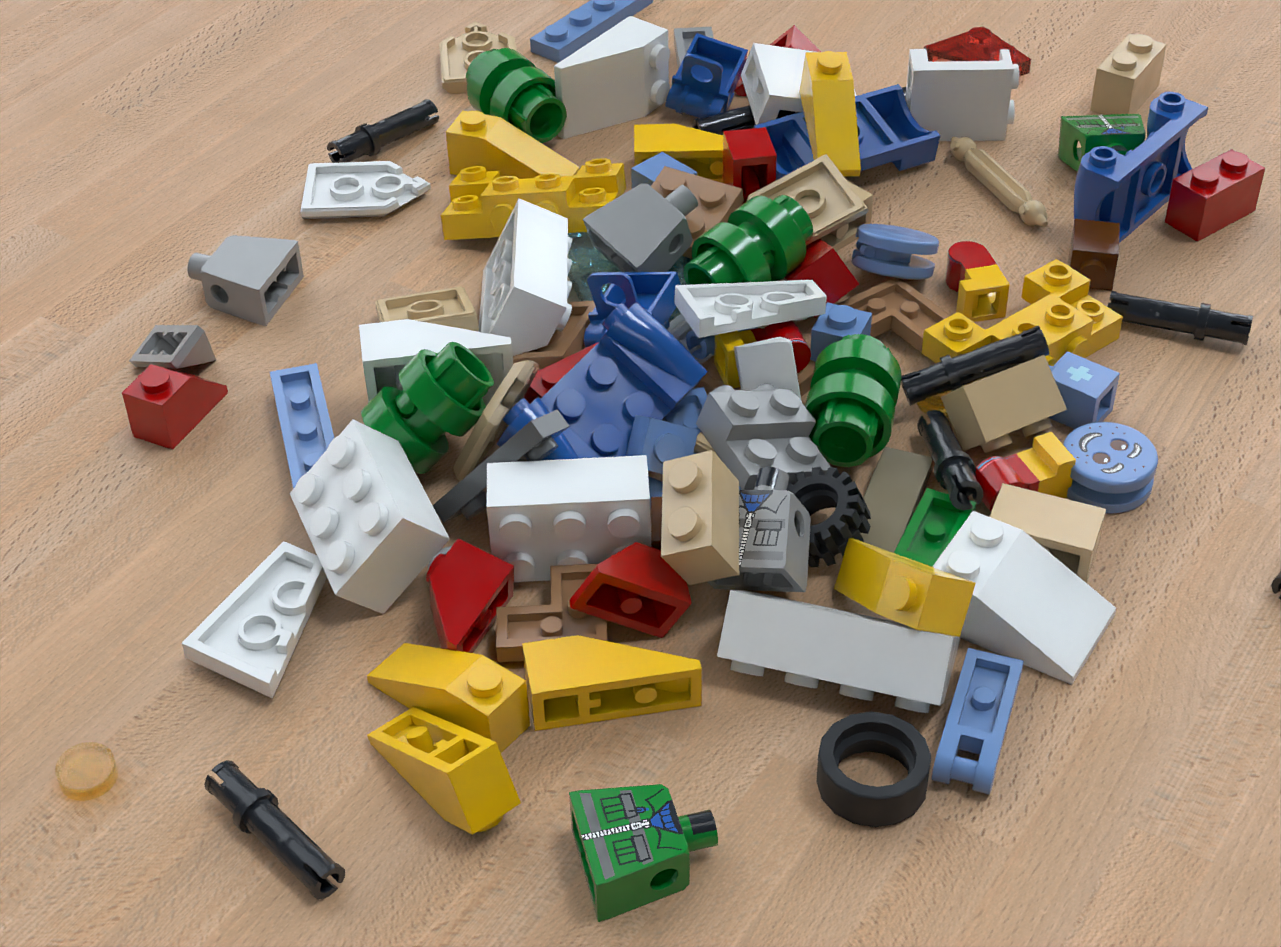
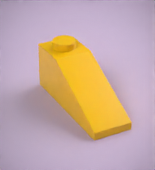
(831, 109)
(688, 145)
(501, 147)
(904, 589)
(601, 680)
(457, 688)
(449, 768)

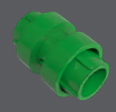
(516, 90)
(756, 244)
(437, 397)
(853, 399)

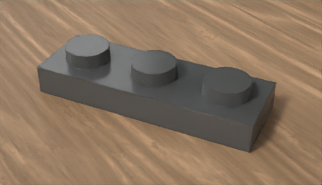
(530, 443)

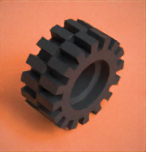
(846, 521)

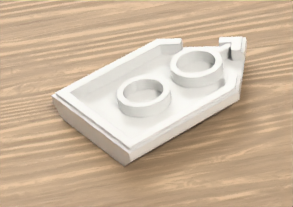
(358, 189)

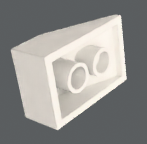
(614, 77)
(392, 344)
(1025, 599)

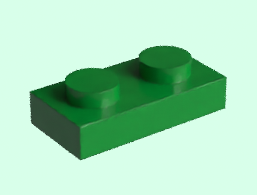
(931, 528)

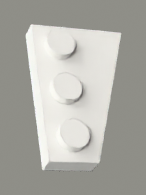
(746, 305)
(260, 621)

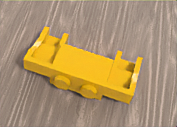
(485, 200)
(1058, 305)

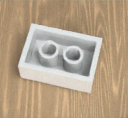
(566, 511)
(368, 517)

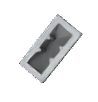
(174, 347)

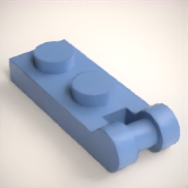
(978, 719)

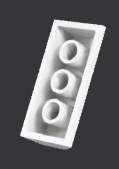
(527, 279)
(837, 647)

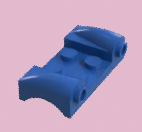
(884, 135)
(1140, 183)
(627, 374)

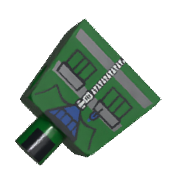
(1115, 131)
(635, 845)

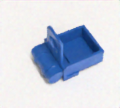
(706, 77)
(650, 289)

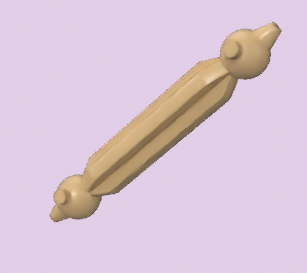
(999, 181)

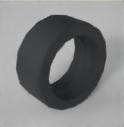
(867, 803)

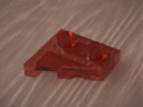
(976, 45)

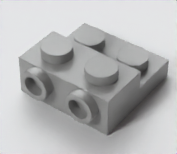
(760, 431)

